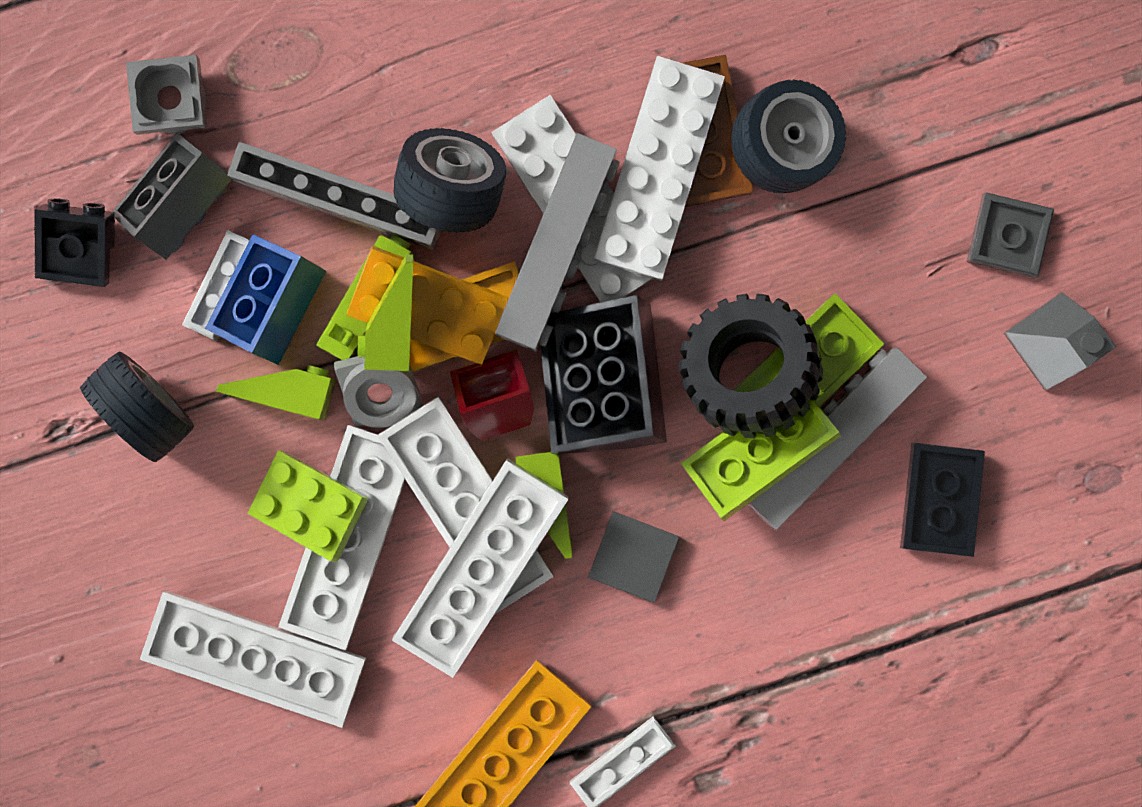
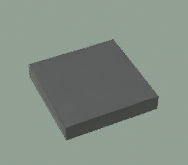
(1010, 235)
(633, 556)

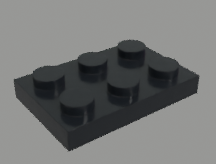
(942, 499)

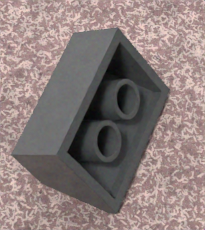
(171, 196)

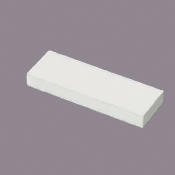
(215, 283)
(622, 763)

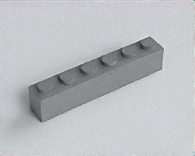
(327, 194)
(556, 243)
(856, 417)

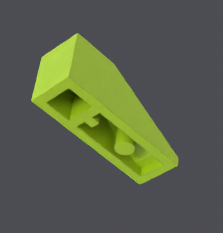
(389, 328)
(290, 390)
(547, 468)

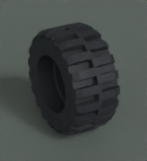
(736, 325)

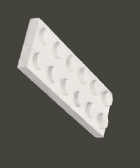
(537, 149)
(659, 168)
(449, 480)
(480, 568)
(331, 594)
(253, 658)

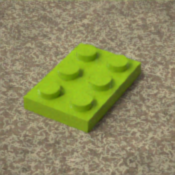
(308, 506)

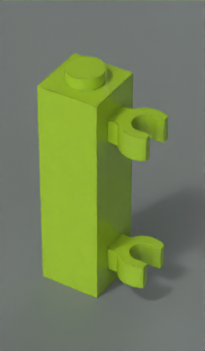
(342, 331)

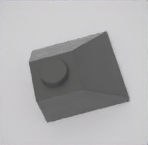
(1059, 340)

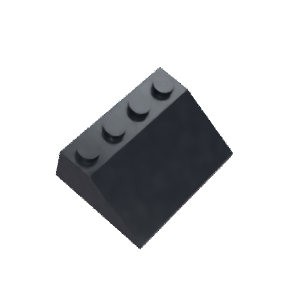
(603, 378)

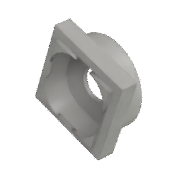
(146, 81)
(356, 382)

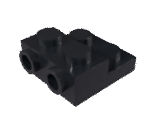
(73, 242)

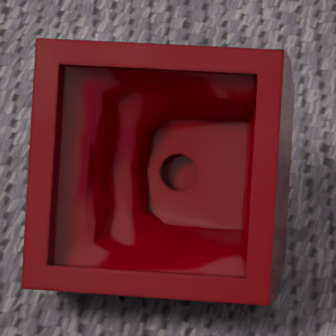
(493, 396)

